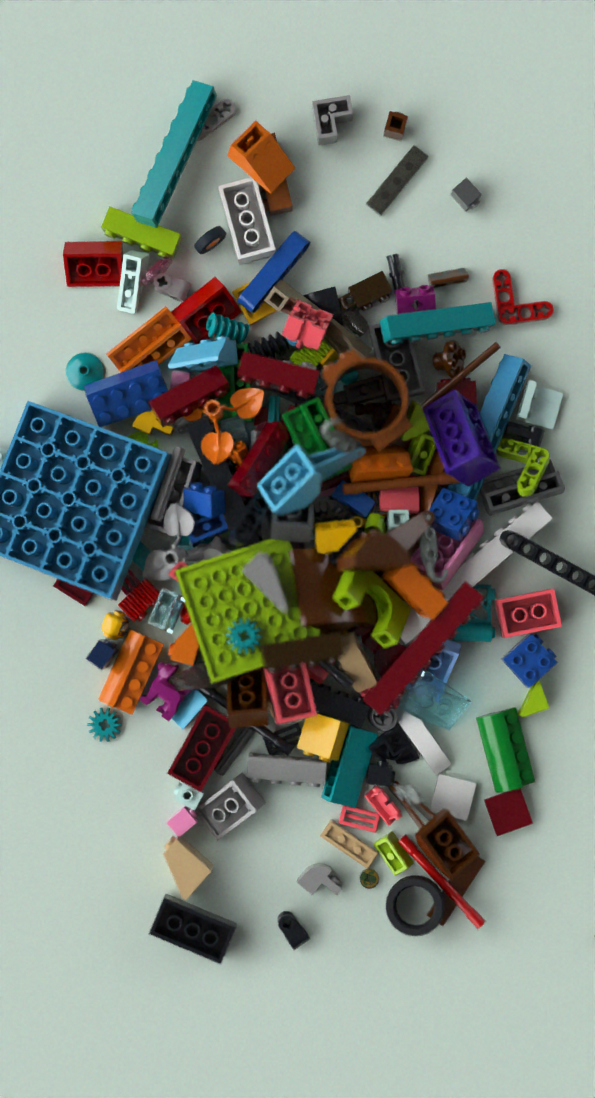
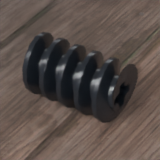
(271, 346)

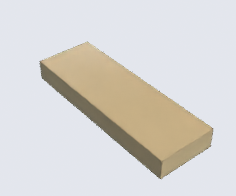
(349, 844)

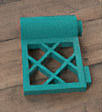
(478, 629)

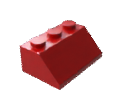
(93, 263)
(196, 309)

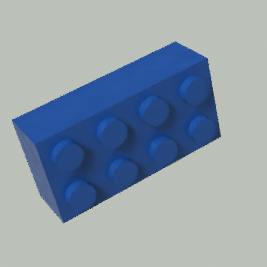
(125, 393)

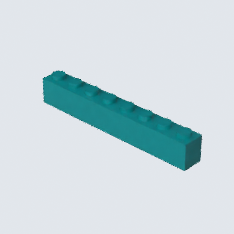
(174, 154)

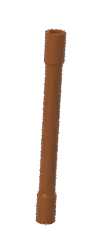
(359, 487)

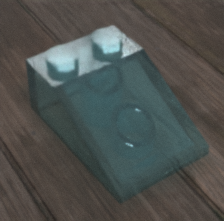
(434, 701)

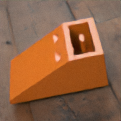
(261, 157)

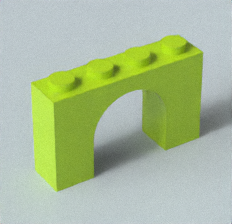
(391, 609)

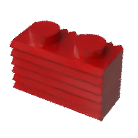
(140, 600)

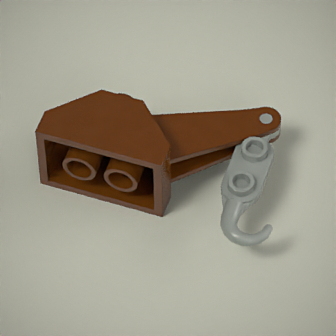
(389, 550)
(441, 837)

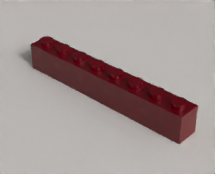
(423, 647)

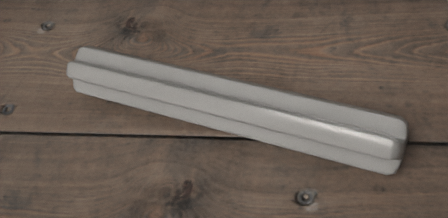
(168, 483)

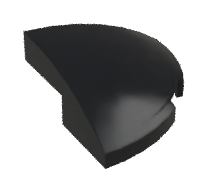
(327, 301)
(394, 746)

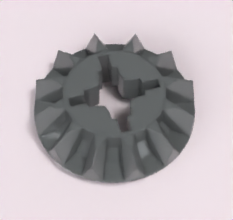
(379, 723)

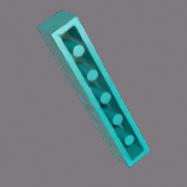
(437, 322)

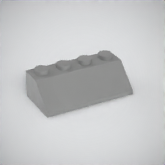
(286, 768)

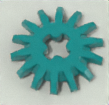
(239, 629)
(110, 720)

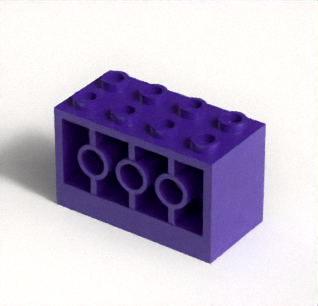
(461, 438)

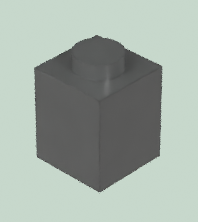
(466, 195)

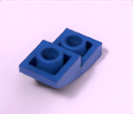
(358, 503)

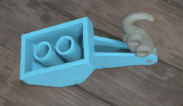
(299, 475)

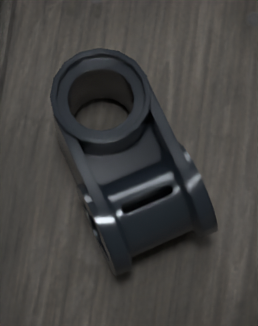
(294, 932)

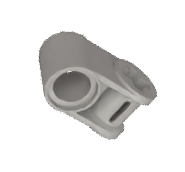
(175, 288)

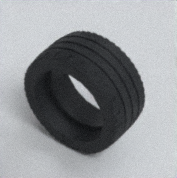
(411, 929)

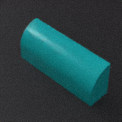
(348, 773)

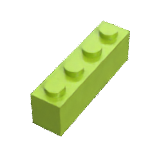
(149, 238)

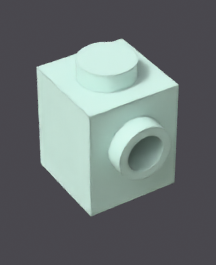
(188, 795)

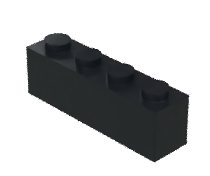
(339, 704)

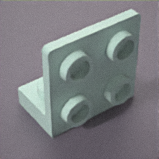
(539, 405)

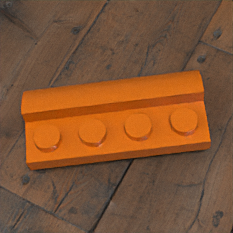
(150, 342)
(130, 671)

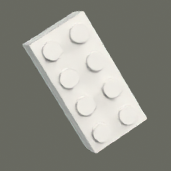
(247, 220)

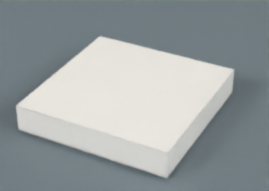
(453, 795)

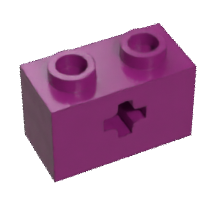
(423, 295)

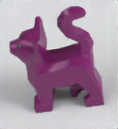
(164, 689)

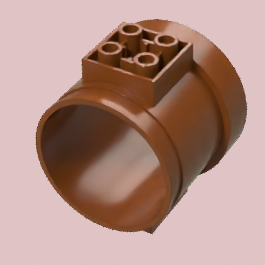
(351, 362)

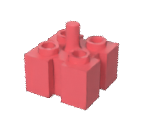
(307, 325)

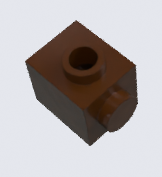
(395, 125)

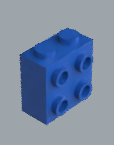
(453, 514)
(529, 659)

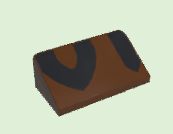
(448, 277)

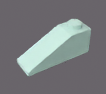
(133, 269)

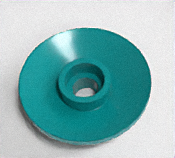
(94, 372)

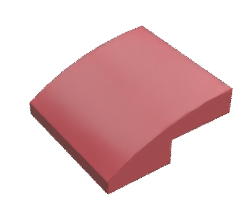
(400, 499)

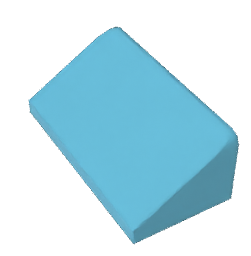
(189, 708)

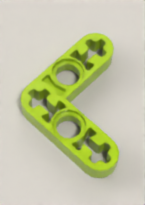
(529, 459)

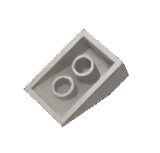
(264, 577)
(230, 806)

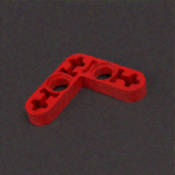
(509, 306)

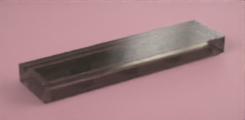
(397, 180)

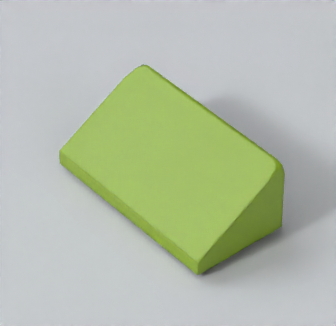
(393, 853)

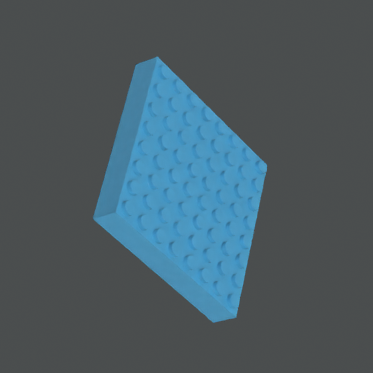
(76, 499)

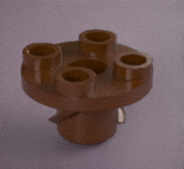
(450, 359)

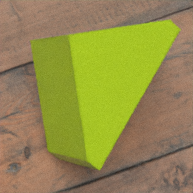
(417, 419)
(534, 701)

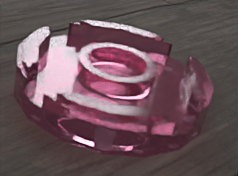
(158, 267)

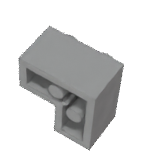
(328, 113)

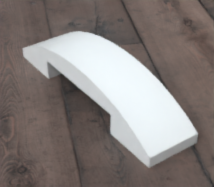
(423, 741)

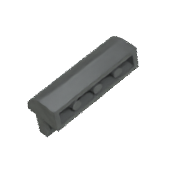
(501, 491)

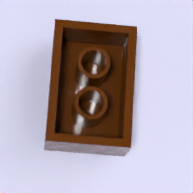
(248, 699)

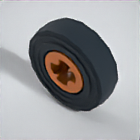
(210, 240)

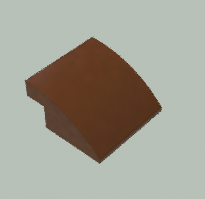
(315, 587)

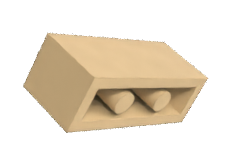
(356, 663)

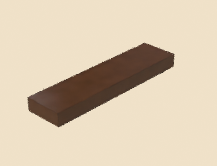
(461, 884)

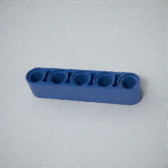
(273, 271)

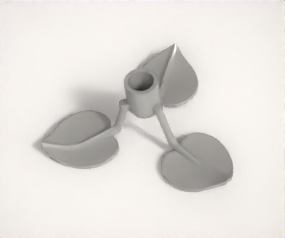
(159, 563)

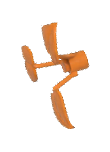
(219, 445)

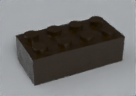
(303, 650)

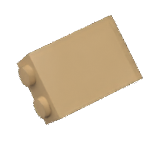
(186, 865)

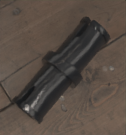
(395, 272)

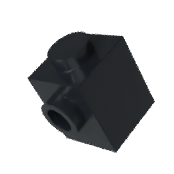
(380, 774)

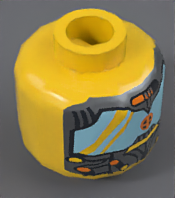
(115, 625)

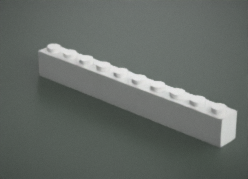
(484, 561)

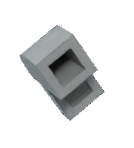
(316, 875)

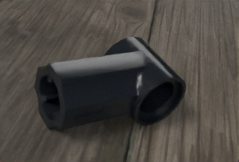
(529, 435)

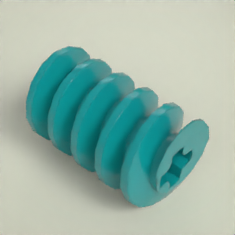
(227, 328)

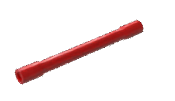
(410, 847)

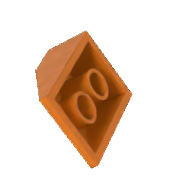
(185, 647)

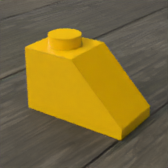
(332, 535)

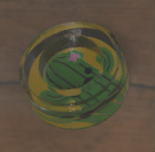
(369, 878)

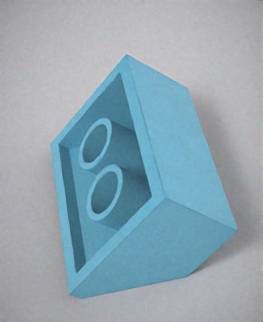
(204, 355)

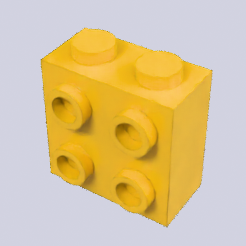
(323, 737)

